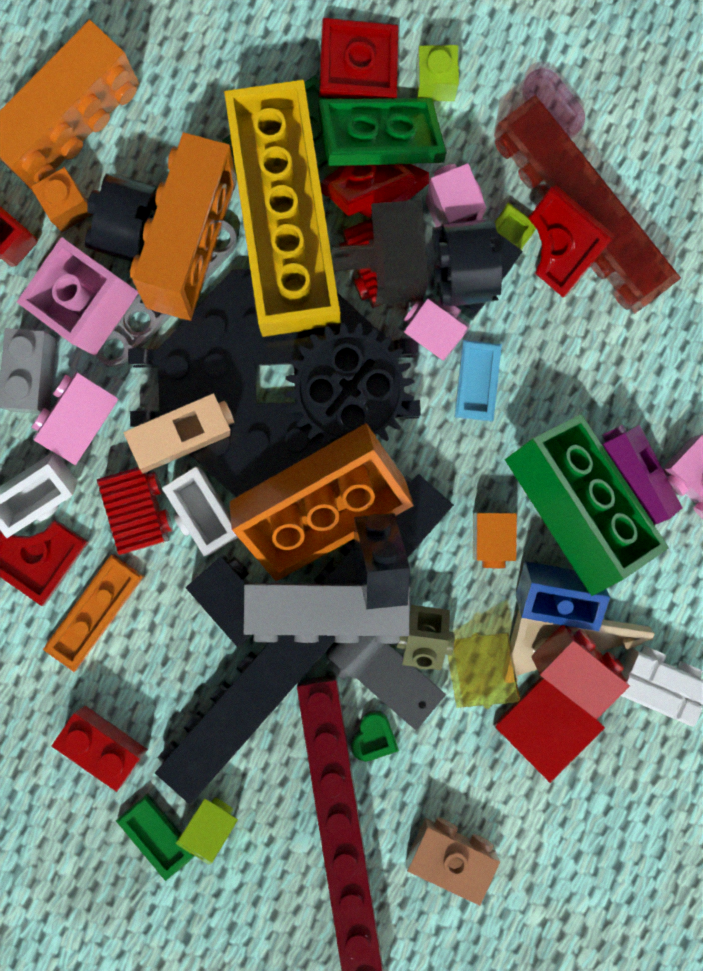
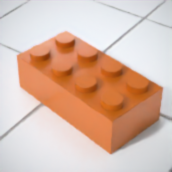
(64, 104)
(184, 226)
(315, 502)

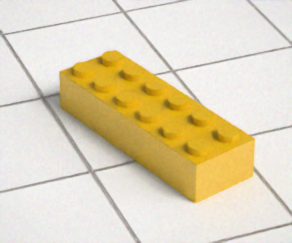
(282, 208)

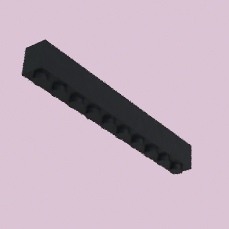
(276, 669)

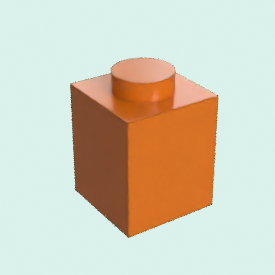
(62, 199)
(494, 538)

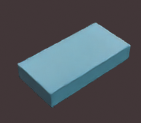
(478, 380)

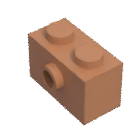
(453, 860)

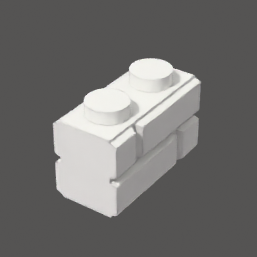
(662, 686)

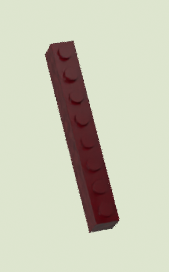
(339, 824)

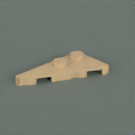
(531, 634)

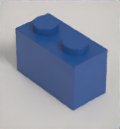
(559, 597)

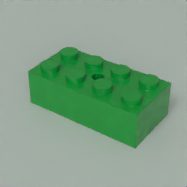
(586, 504)

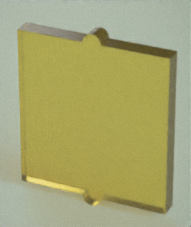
(483, 671)

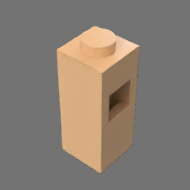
(179, 432)

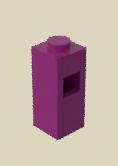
(642, 472)

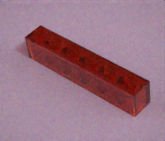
(551, 159)

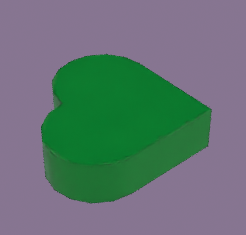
(374, 737)

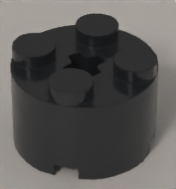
(120, 216)
(468, 262)

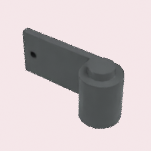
(382, 672)

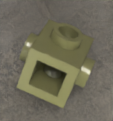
(428, 638)

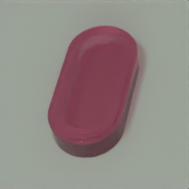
(556, 99)

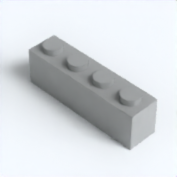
(319, 610)

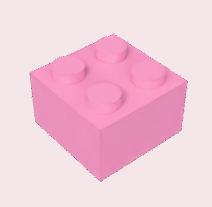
(77, 297)

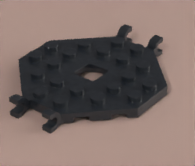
(220, 356)

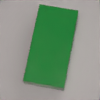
(154, 836)

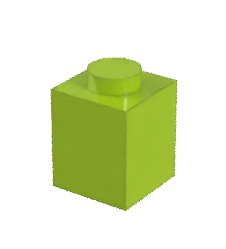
(437, 72)
(208, 829)

